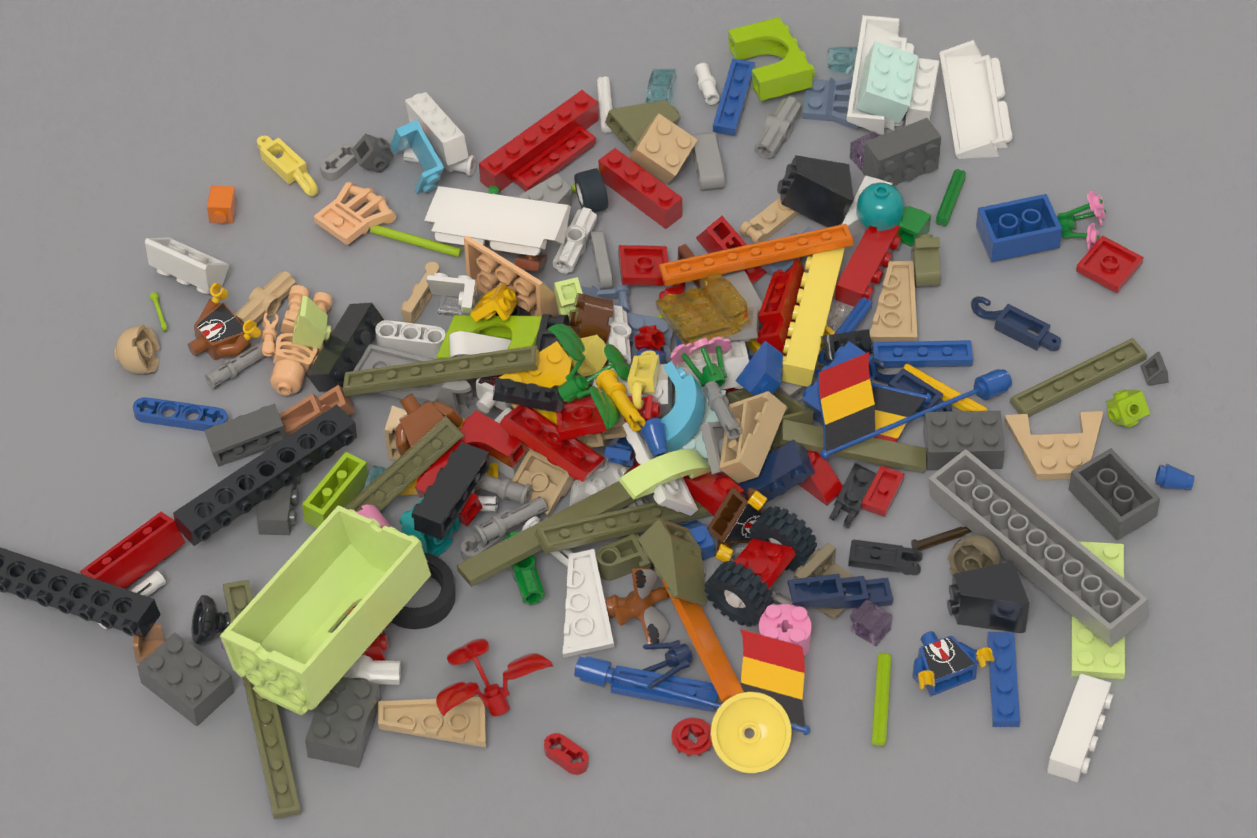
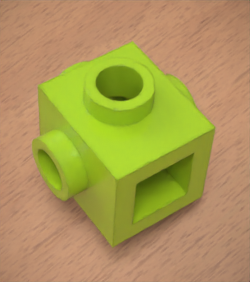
(1127, 407)

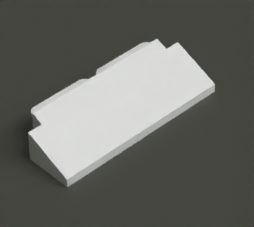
(887, 32)
(973, 98)
(505, 221)

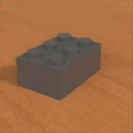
(903, 153)
(954, 431)
(1114, 494)
(185, 679)
(343, 722)

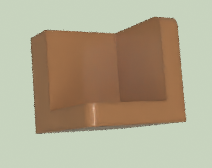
(145, 646)

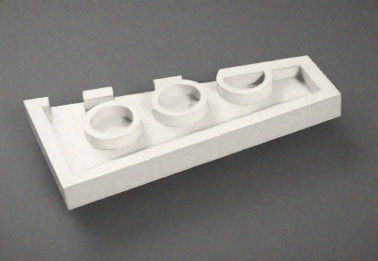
(586, 614)

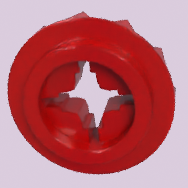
(699, 729)

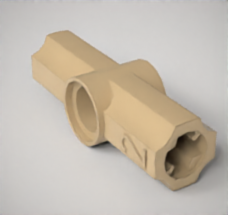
(266, 299)

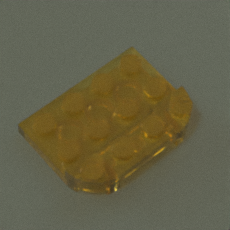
(705, 312)

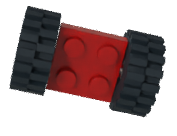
(743, 584)

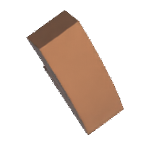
(314, 406)

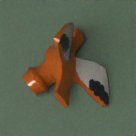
(640, 605)

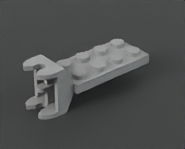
(454, 394)

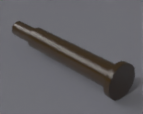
(940, 538)

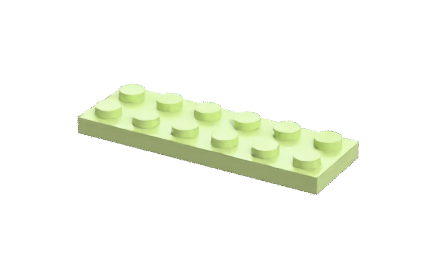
(1089, 652)

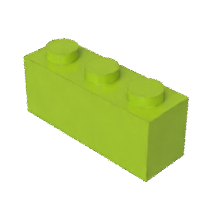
(335, 489)

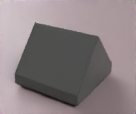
(1155, 370)

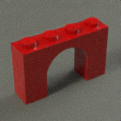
(484, 434)

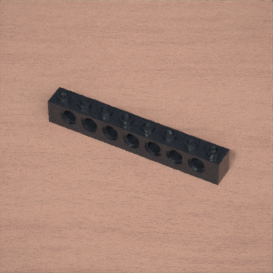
(265, 475)
(77, 594)

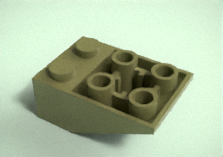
(676, 560)

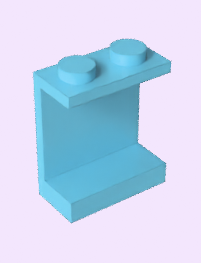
(413, 136)

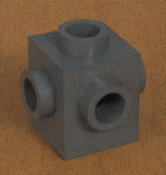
(372, 153)

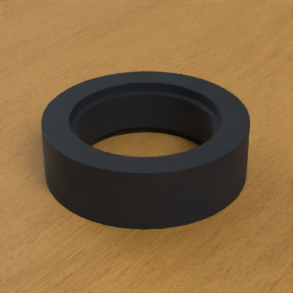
(438, 609)

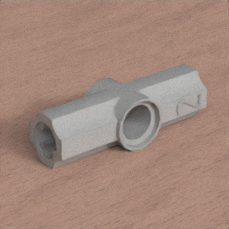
(778, 127)

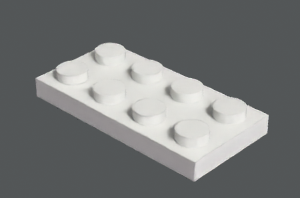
(671, 494)

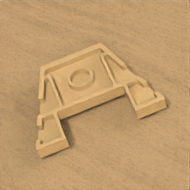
(1056, 454)

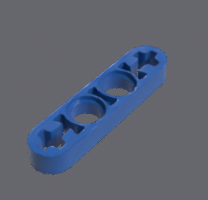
(181, 410)

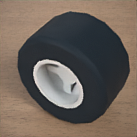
(591, 190)

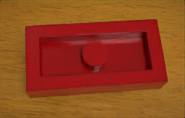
(882, 491)

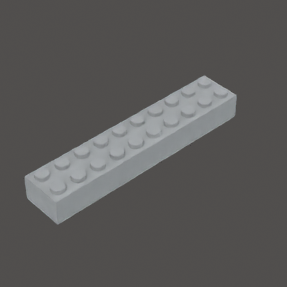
(1039, 548)

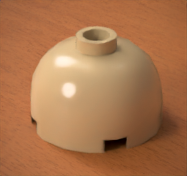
(137, 349)

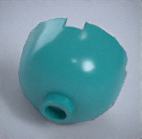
(880, 206)

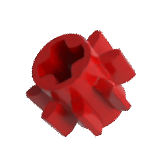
(649, 338)

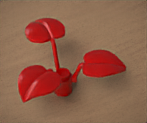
(494, 696)

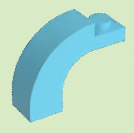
(688, 410)

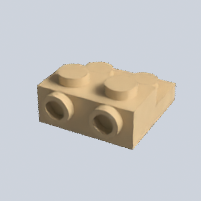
(546, 479)

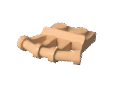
(345, 223)

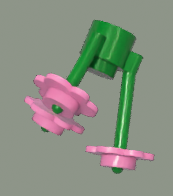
(1068, 220)
(711, 371)

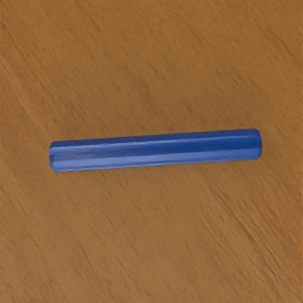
(850, 323)

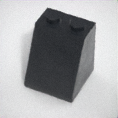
(817, 189)
(989, 598)

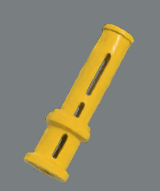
(617, 391)

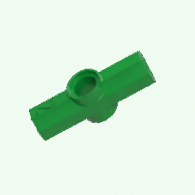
(527, 579)

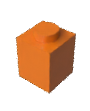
(221, 204)

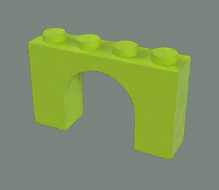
(772, 38)
(518, 329)

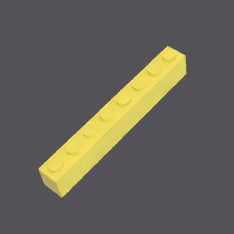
(811, 316)

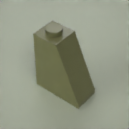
(631, 121)

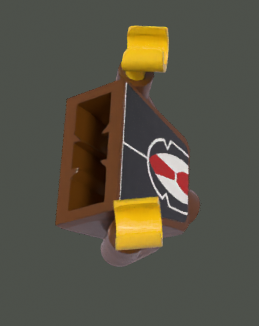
(735, 519)

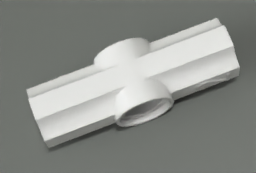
(575, 240)
(620, 332)
(375, 671)

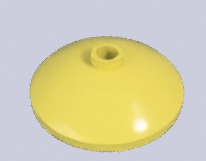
(769, 727)

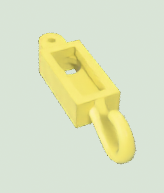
(289, 166)
(643, 376)

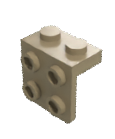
(821, 564)

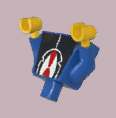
(947, 663)

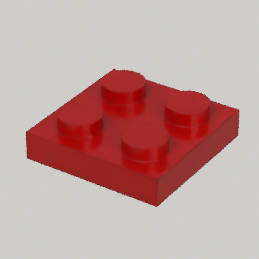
(641, 264)
(1109, 264)
(579, 419)

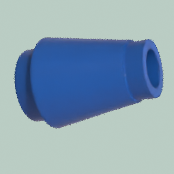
(655, 436)
(1173, 478)

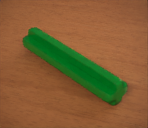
(950, 197)

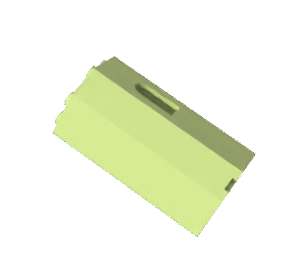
(286, 630)

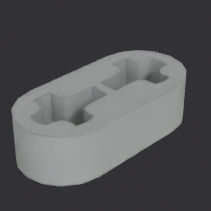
(337, 161)

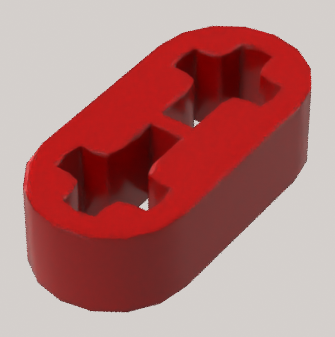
(564, 756)

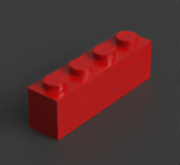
(640, 188)
(867, 265)
(137, 552)

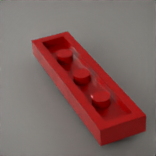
(554, 158)

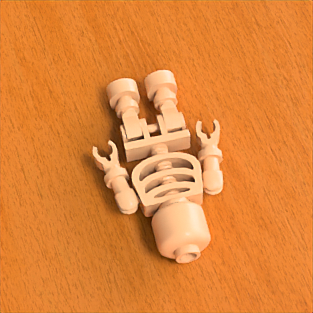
(291, 359)

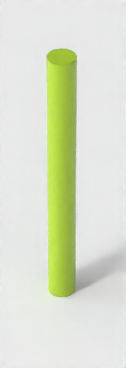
(416, 240)

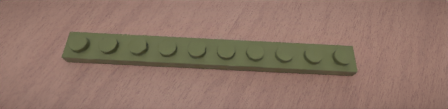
(266, 724)

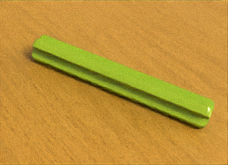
(881, 699)

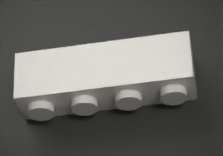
(440, 130)
(1079, 728)

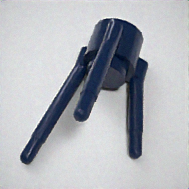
(678, 656)

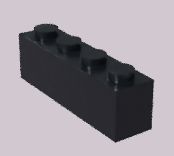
(345, 346)
(450, 490)

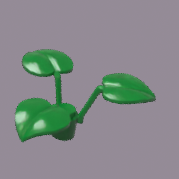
(576, 386)

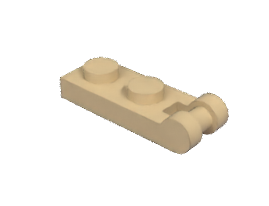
(768, 222)
(420, 296)

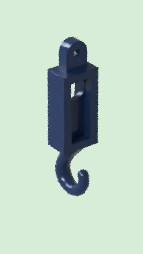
(1014, 324)
(909, 382)

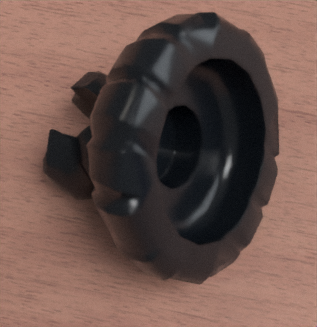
(207, 620)

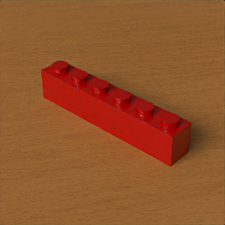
(500, 165)

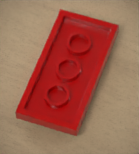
(543, 436)

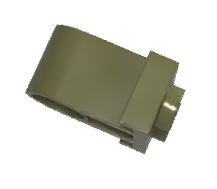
(926, 260)
(623, 555)

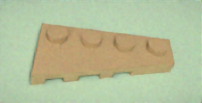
(896, 308)
(422, 718)

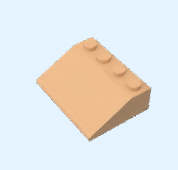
(492, 270)

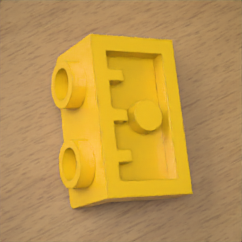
(497, 300)

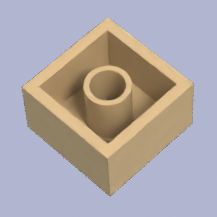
(662, 149)

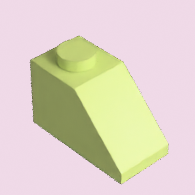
(310, 325)

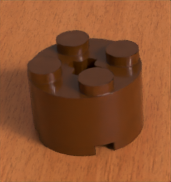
(591, 316)

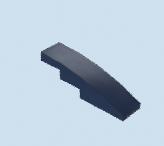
(838, 592)

